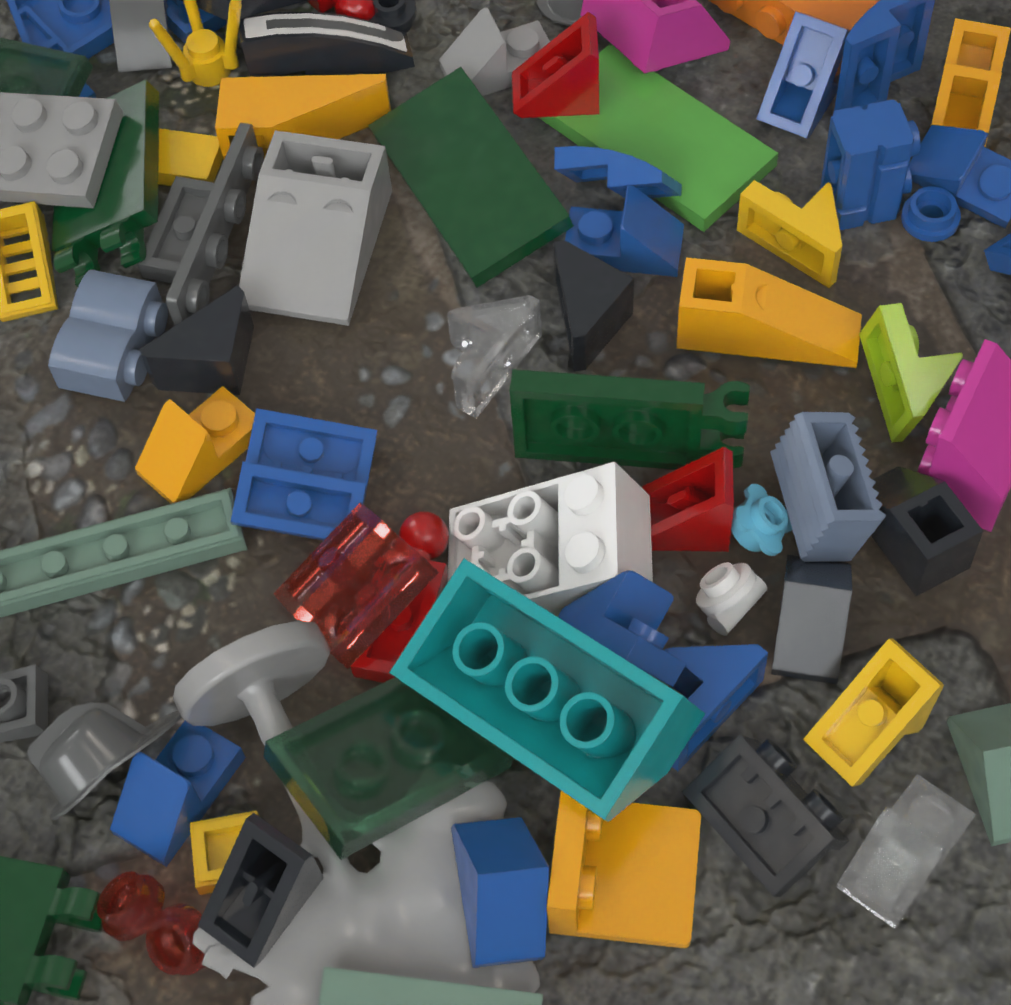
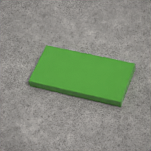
(674, 133)

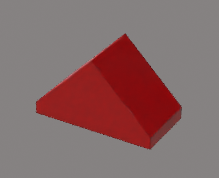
(561, 75)
(694, 505)

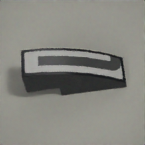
(321, 45)

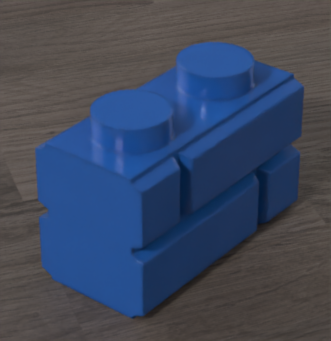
(869, 162)

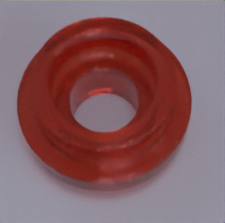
(130, 905)
(171, 940)

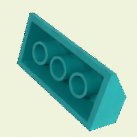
(546, 692)

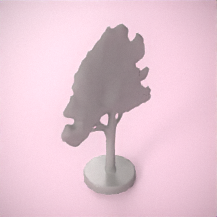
(387, 921)

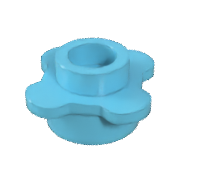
(760, 521)

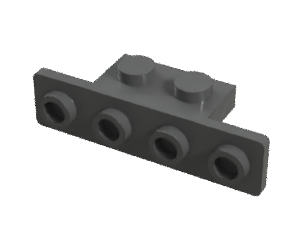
(196, 227)

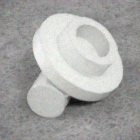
(729, 594)

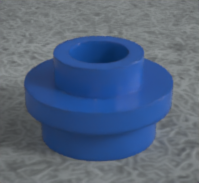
(931, 214)

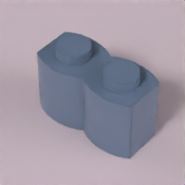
(103, 335)

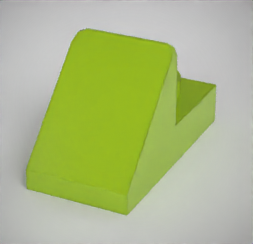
(901, 378)

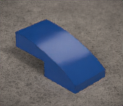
(619, 170)

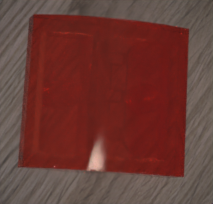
(356, 583)

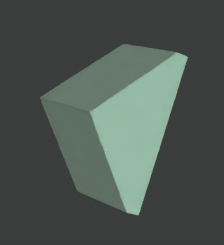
(985, 754)

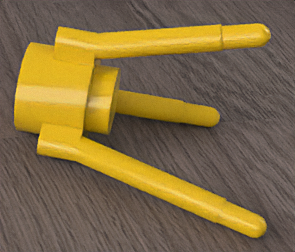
(205, 54)

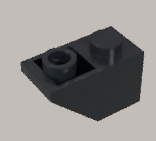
(925, 528)

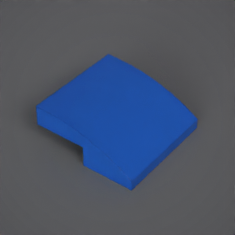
(881, 49)
(302, 474)

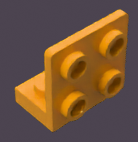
(624, 875)

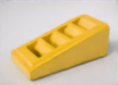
(14, 222)

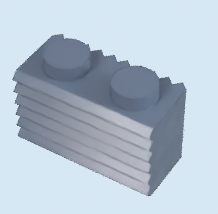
(826, 486)

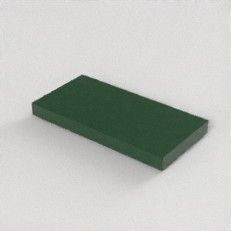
(470, 177)

